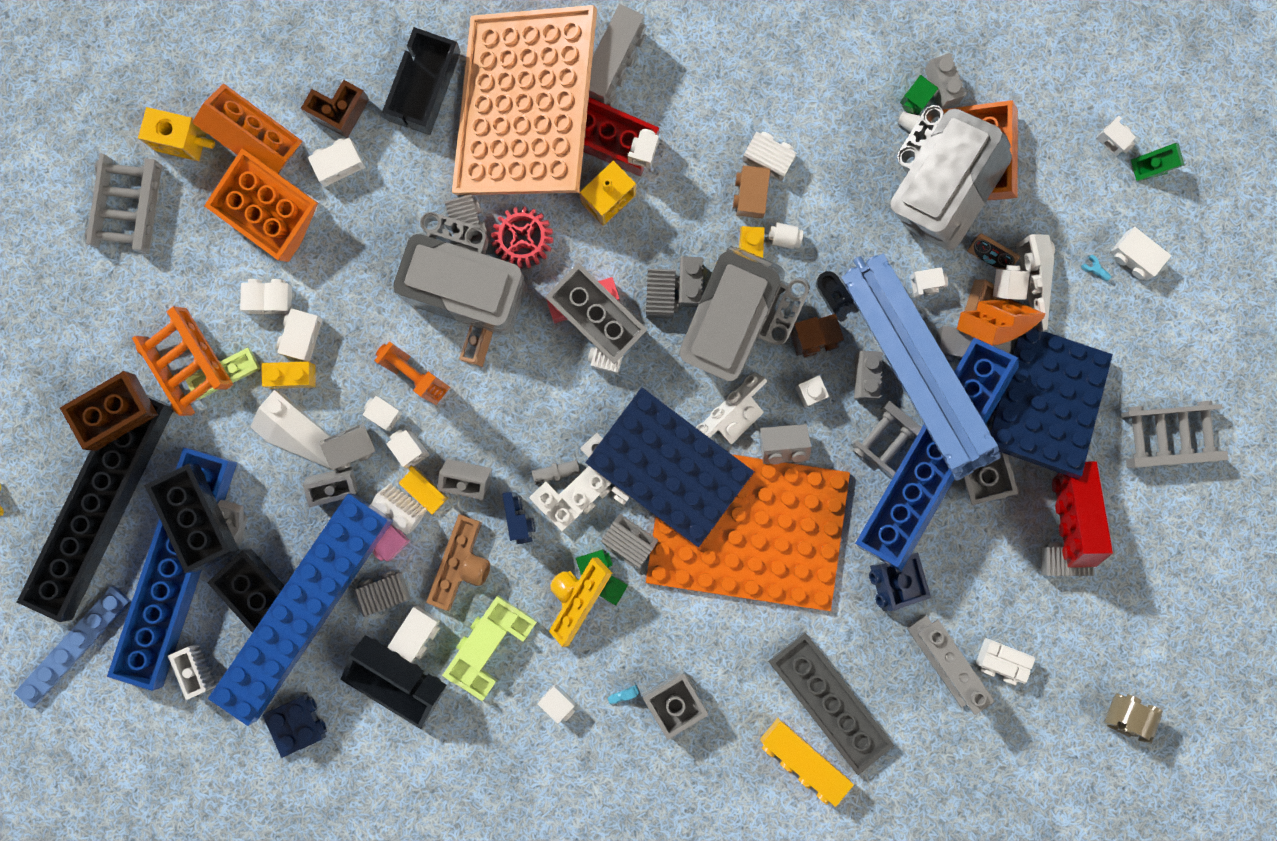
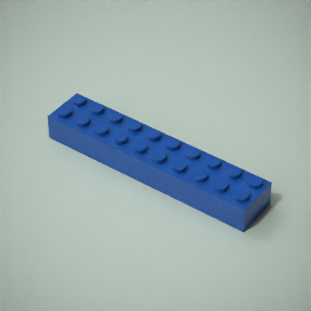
(923, 474)
(163, 594)
(300, 609)

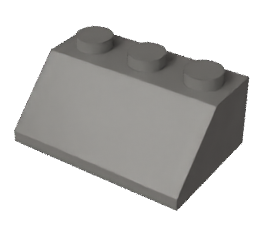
(991, 481)

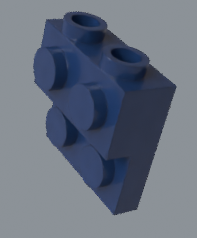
(519, 526)
(899, 588)
(295, 725)

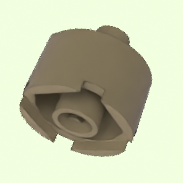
(1132, 718)

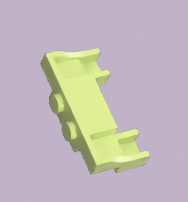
(487, 633)

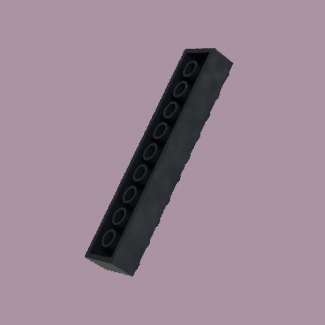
(90, 519)

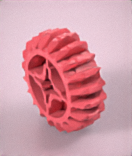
(506, 224)

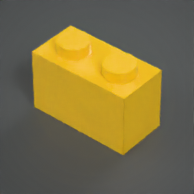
(288, 375)

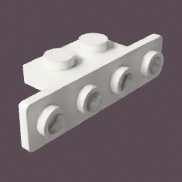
(736, 412)

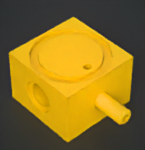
(173, 134)
(608, 193)

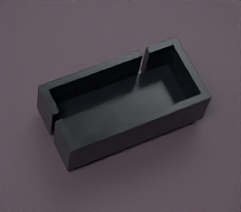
(421, 82)
(392, 681)

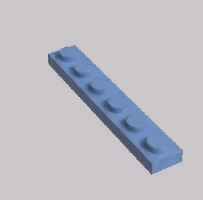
(72, 647)

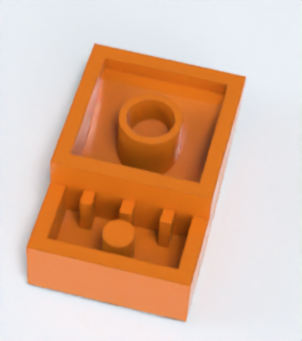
(999, 321)

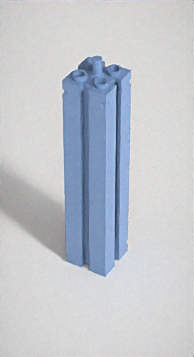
(920, 366)

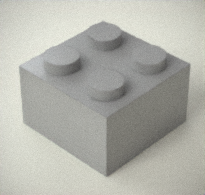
(675, 704)

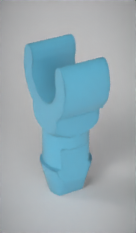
(1096, 268)
(623, 695)

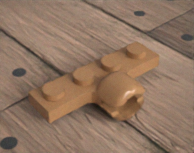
(458, 564)

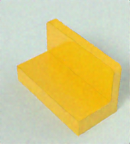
(423, 490)

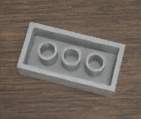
(616, 53)
(596, 313)

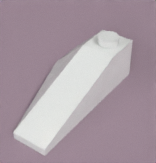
(1038, 259)
(290, 428)

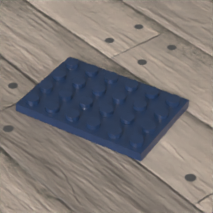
(1051, 402)
(669, 467)

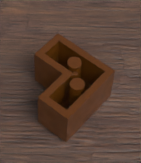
(338, 113)
(815, 334)

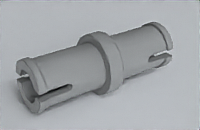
(556, 472)

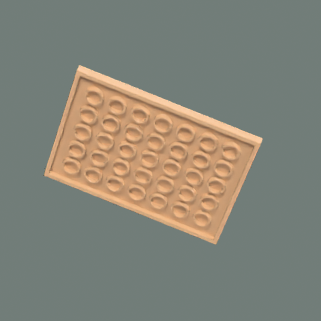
(525, 102)

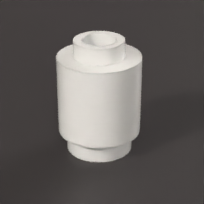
(785, 236)

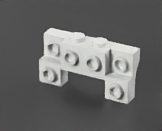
(577, 497)

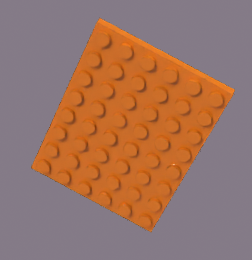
(769, 544)

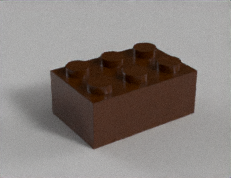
(108, 411)

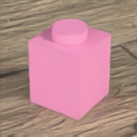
(390, 544)

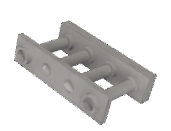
(143, 217)
(891, 415)
(1164, 456)
(950, 664)

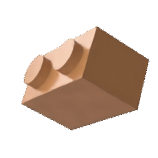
(752, 193)

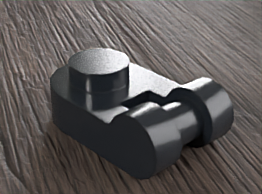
(828, 284)

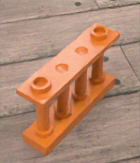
(203, 358)
(426, 385)

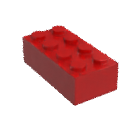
(611, 134)
(1082, 518)

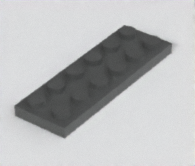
(831, 703)

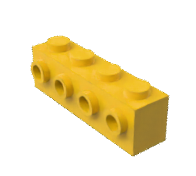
(806, 762)

